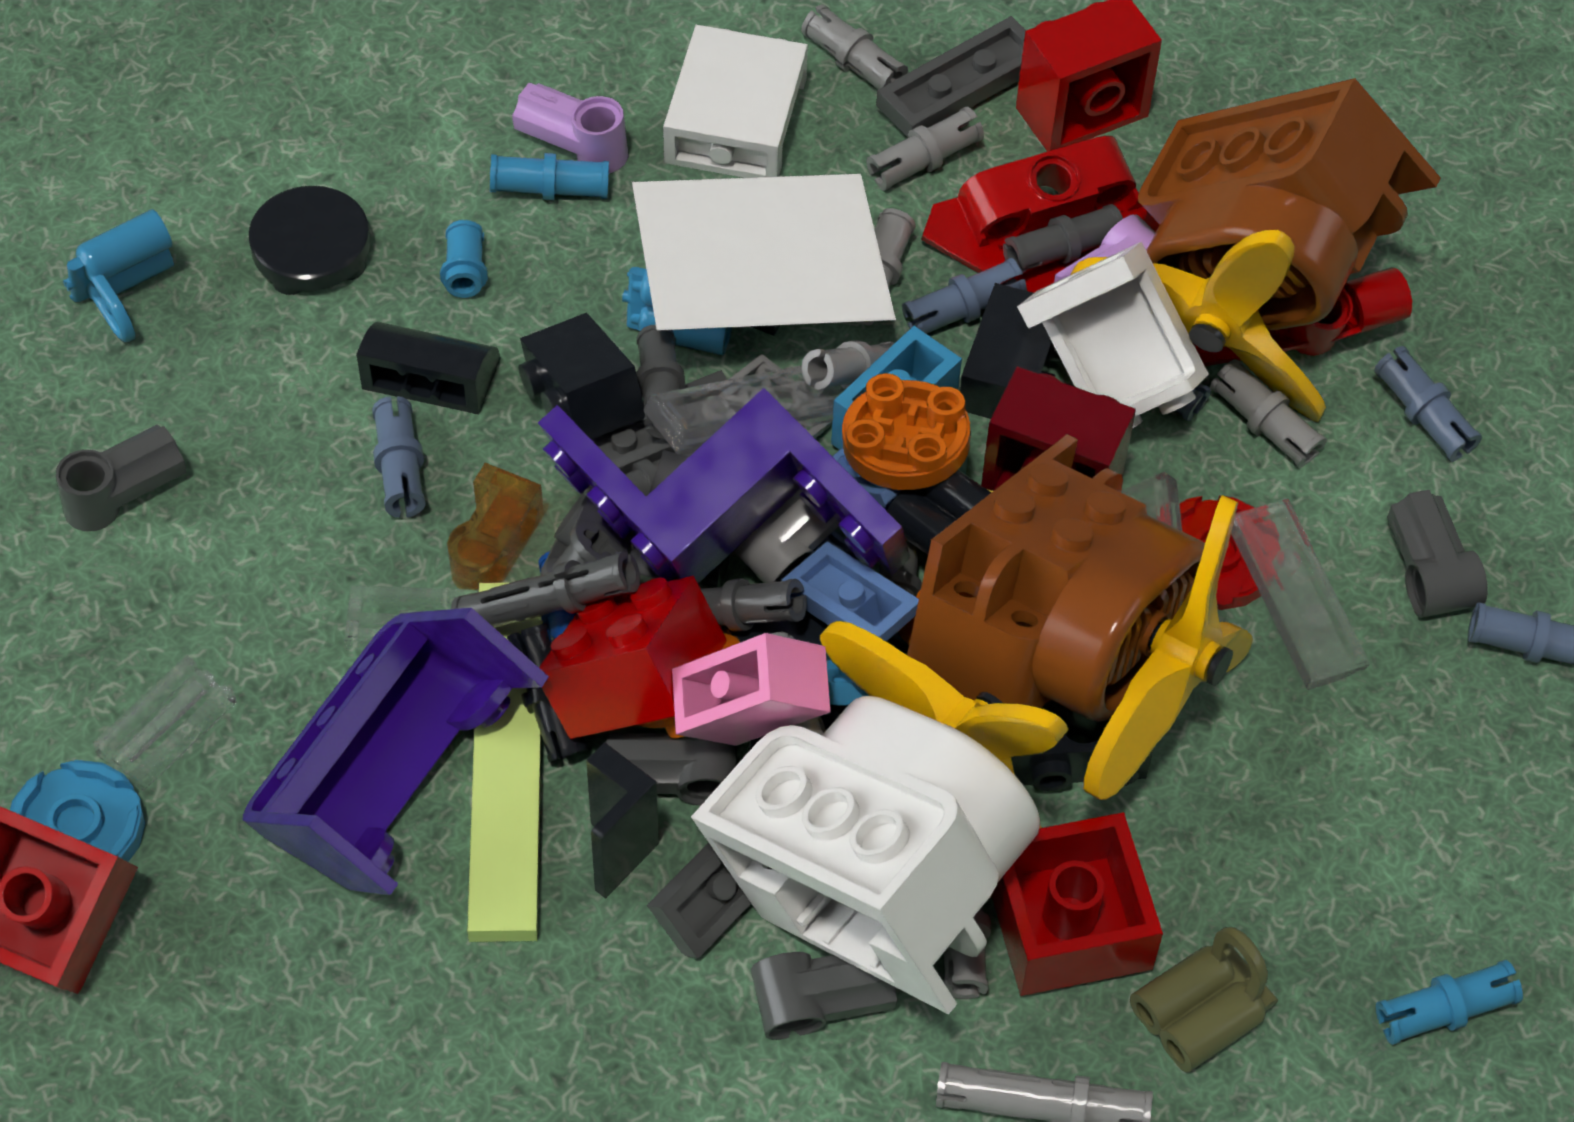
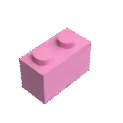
(750, 689)

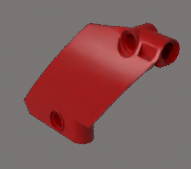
(1095, 174)

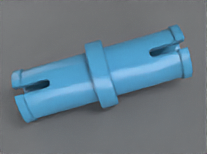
(549, 176)
(1449, 1002)

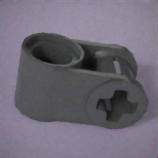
(584, 537)

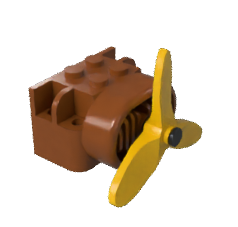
(1272, 216)
(1078, 607)

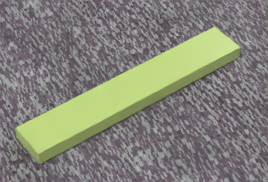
(505, 820)

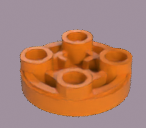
(906, 433)

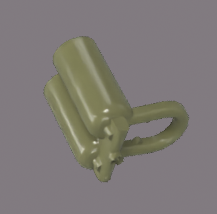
(1206, 999)

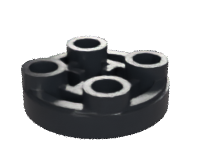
(309, 239)

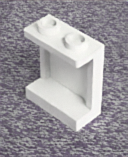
(734, 102)
(1120, 333)

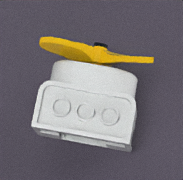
(885, 821)

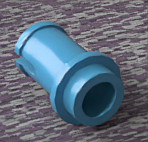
(464, 271)

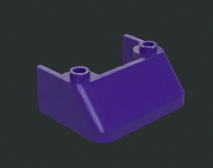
(381, 738)

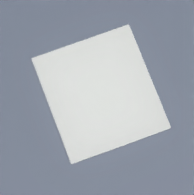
(761, 252)

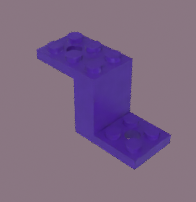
(726, 492)

